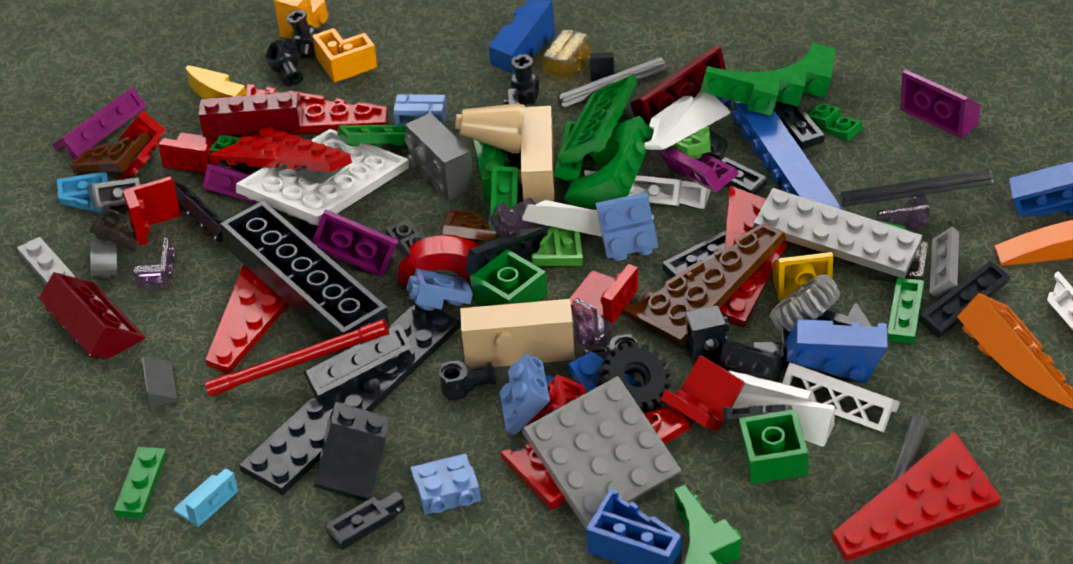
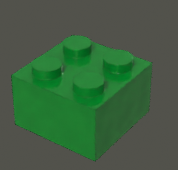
(508, 281)
(773, 446)

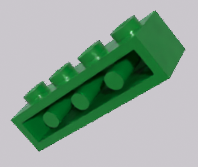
(486, 157)

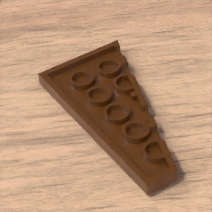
(705, 283)

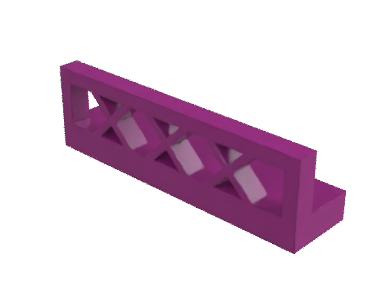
(101, 123)
(699, 169)
(224, 180)

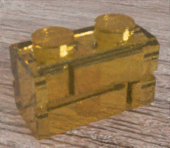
(566, 54)

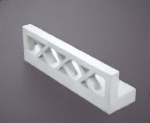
(848, 390)

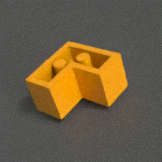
(315, 11)
(344, 57)

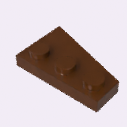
(110, 159)
(467, 225)

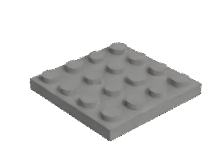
(598, 446)

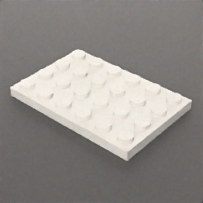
(309, 199)

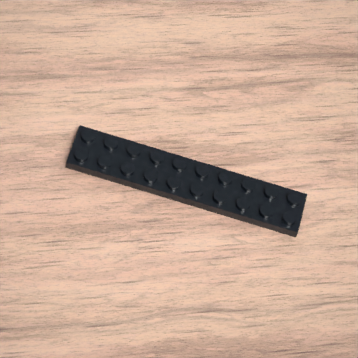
(299, 441)

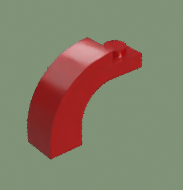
(437, 253)

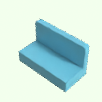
(207, 498)

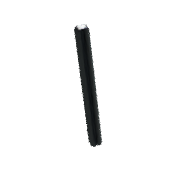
(916, 188)

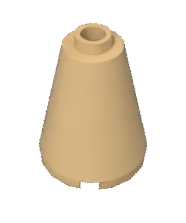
(494, 125)

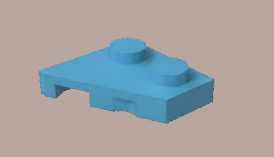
(73, 190)

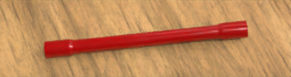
(363, 334)

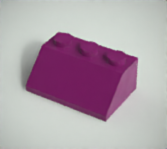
(938, 105)
(354, 243)

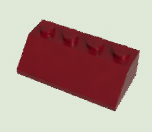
(683, 82)
(250, 114)
(89, 316)

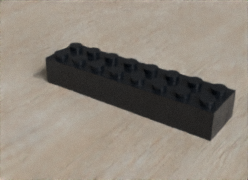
(300, 272)

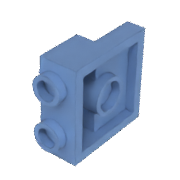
(627, 226)
(431, 288)
(524, 394)
(446, 484)

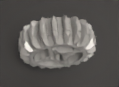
(805, 302)

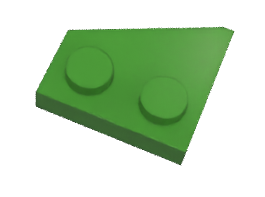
(695, 144)
(559, 248)

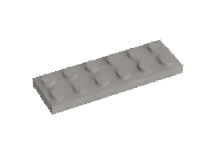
(840, 232)

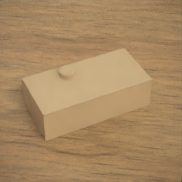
(537, 155)
(511, 330)

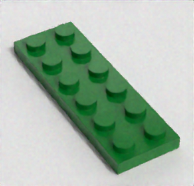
(597, 120)

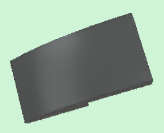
(406, 235)
(103, 258)

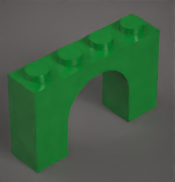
(622, 160)

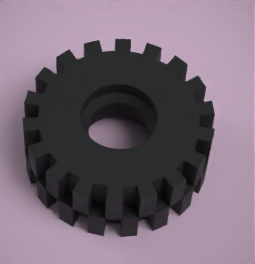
(643, 363)

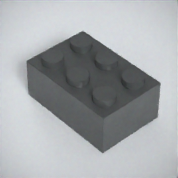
(439, 156)

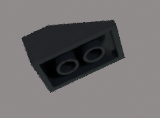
(351, 451)

